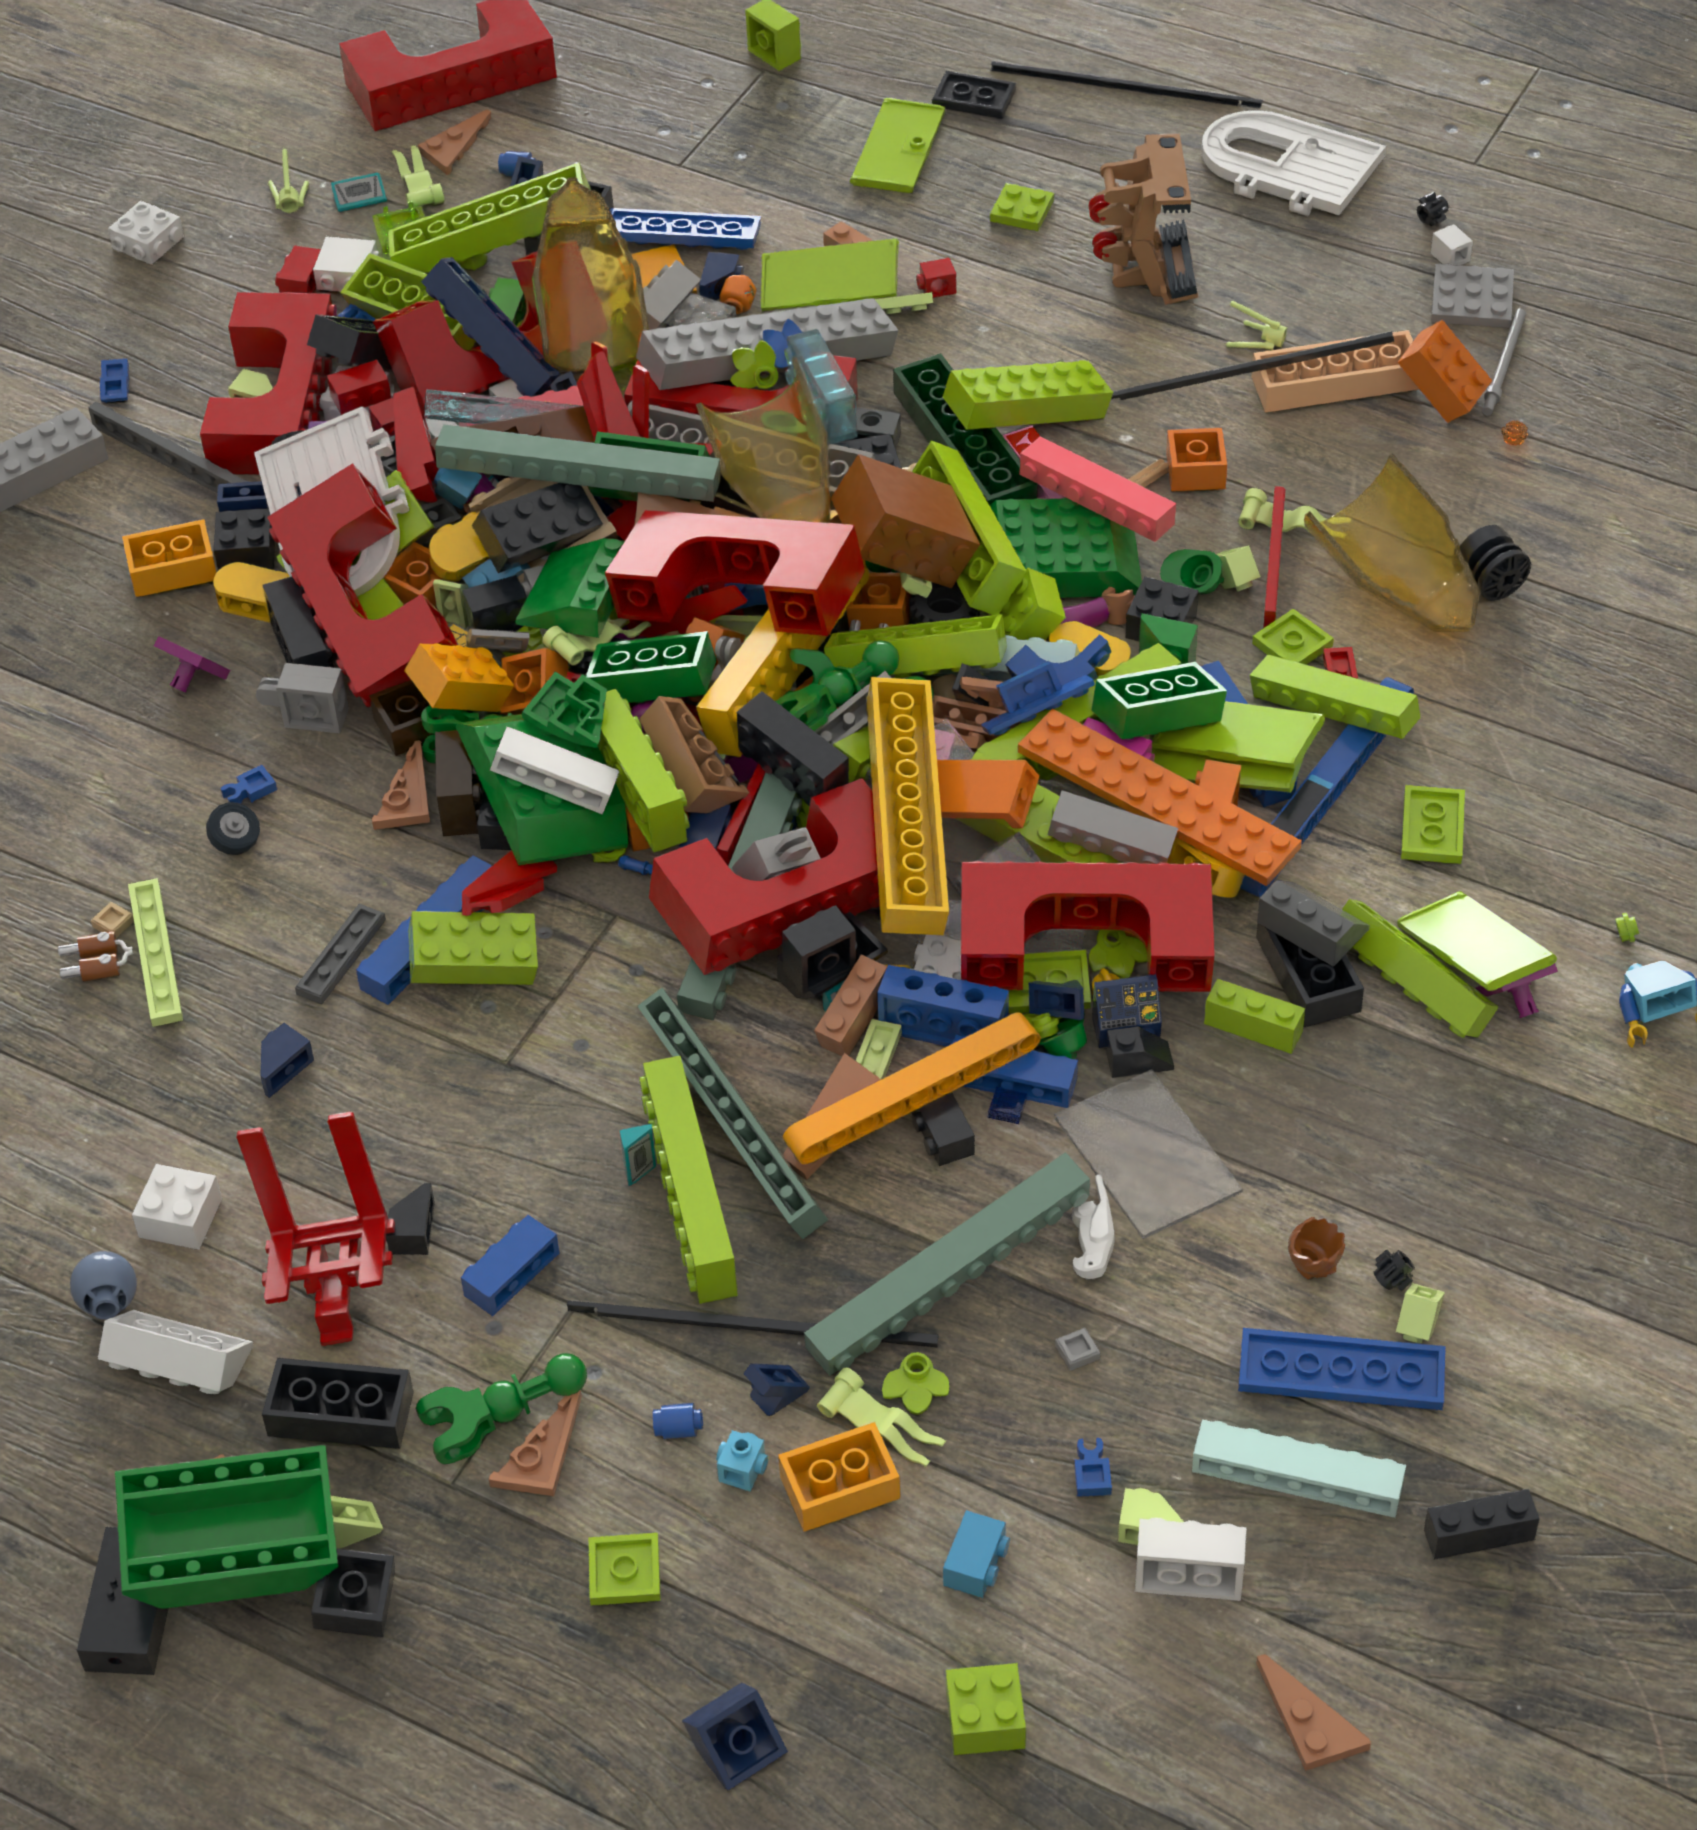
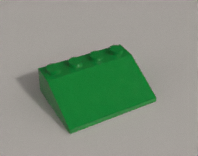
(573, 590)

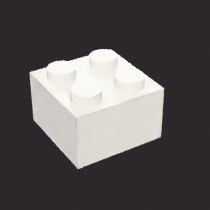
(177, 1206)

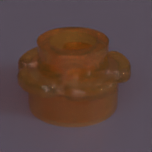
(1514, 432)

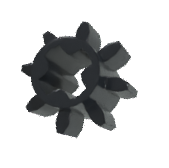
(1432, 209)
(1394, 1270)

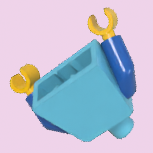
(1653, 994)

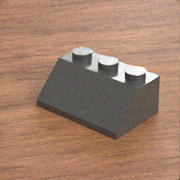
(1309, 921)

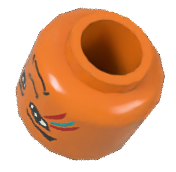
(738, 292)

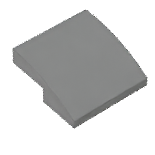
(495, 639)

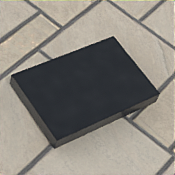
(974, 94)

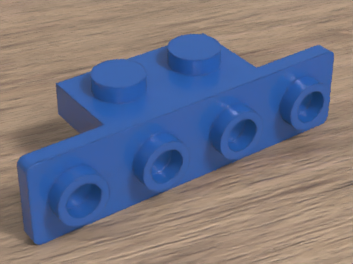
(1032, 693)

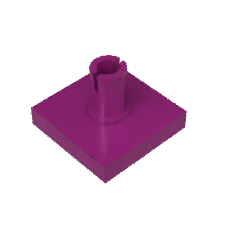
(189, 664)
(1521, 991)

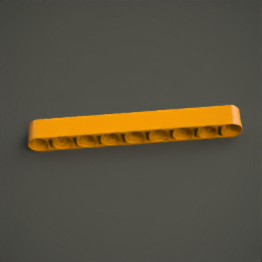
(911, 1088)

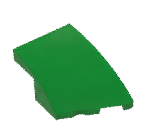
(569, 709)

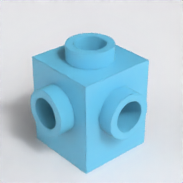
(741, 1460)

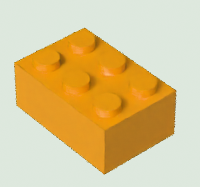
(169, 558)
(459, 677)
(839, 1476)

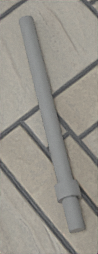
(1494, 392)

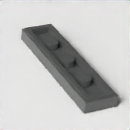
(340, 953)

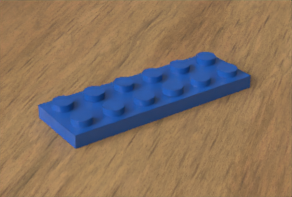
(687, 228)
(1342, 1368)

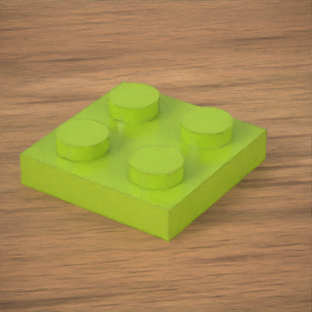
(1022, 207)
(1293, 638)
(624, 1569)

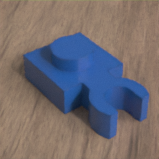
(251, 784)
(1092, 1471)

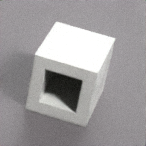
(1451, 246)

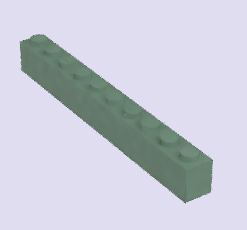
(578, 463)
(769, 816)
(733, 1114)
(947, 1264)

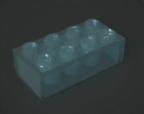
(827, 382)

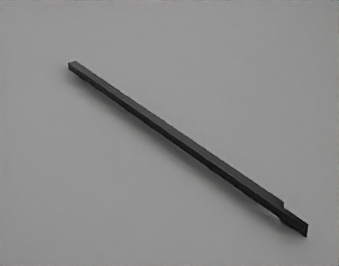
(1125, 84)
(1253, 366)
(730, 1321)

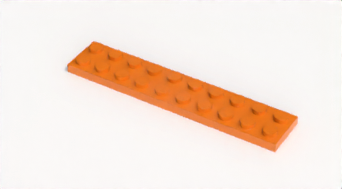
(1160, 795)

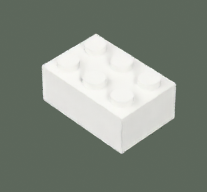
(1190, 1559)

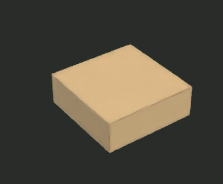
(112, 919)

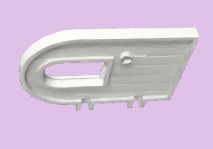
(1316, 165)
(318, 455)

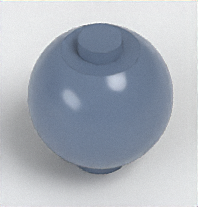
(103, 1284)

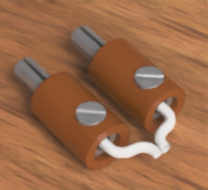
(97, 956)

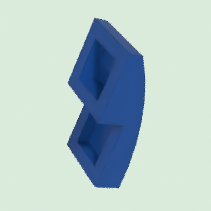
(114, 380)

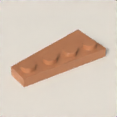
(844, 1081)

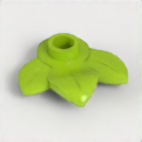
(752, 363)
(1117, 955)
(1043, 1024)
(915, 1387)

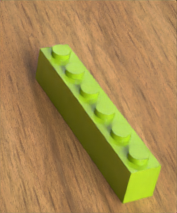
(1335, 696)
(1420, 974)

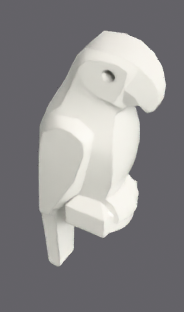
(1094, 1234)

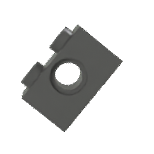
(875, 423)

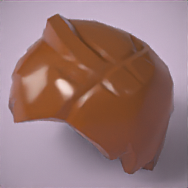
(1316, 1247)

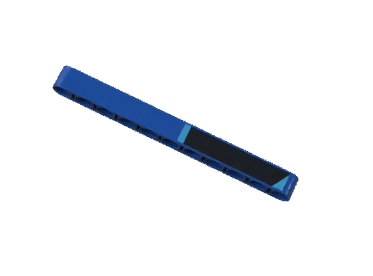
(1325, 784)

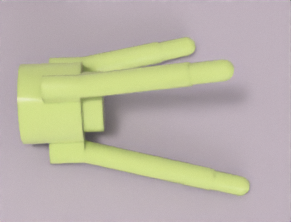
(288, 198)
(1272, 333)

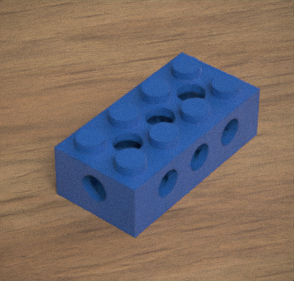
(937, 1001)

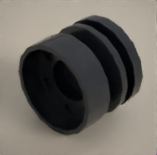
(1495, 562)

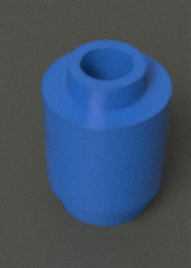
(508, 160)
(677, 1421)

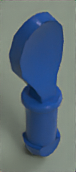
(642, 867)

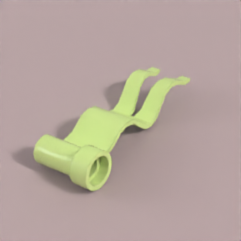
(418, 183)
(1259, 510)
(572, 645)
(862, 1409)

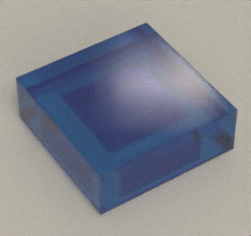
(1007, 1105)

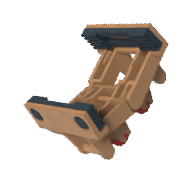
(1154, 180)

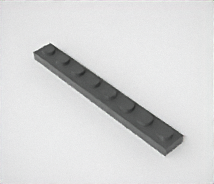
(160, 448)

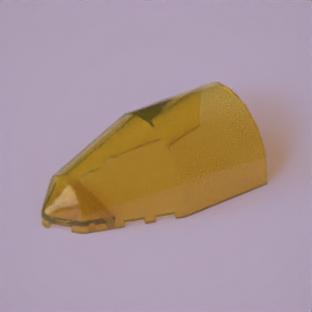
(586, 282)
(776, 454)
(1402, 551)

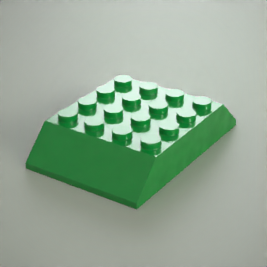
(1071, 545)
(534, 821)
(225, 1527)

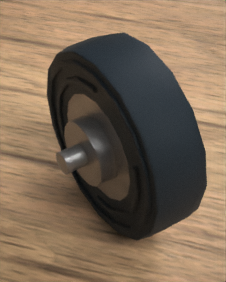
(233, 828)

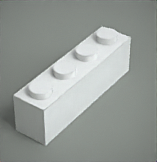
(554, 770)

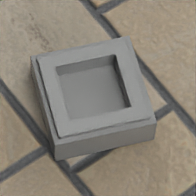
(1077, 1349)

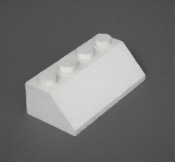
(173, 1351)

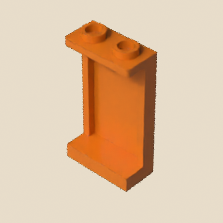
(987, 789)

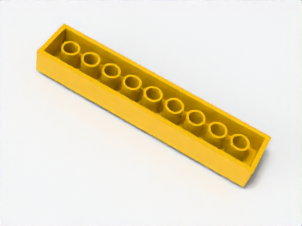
(756, 667)
(907, 807)

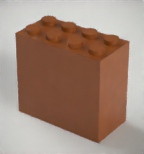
(906, 521)

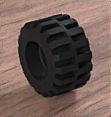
(940, 605)

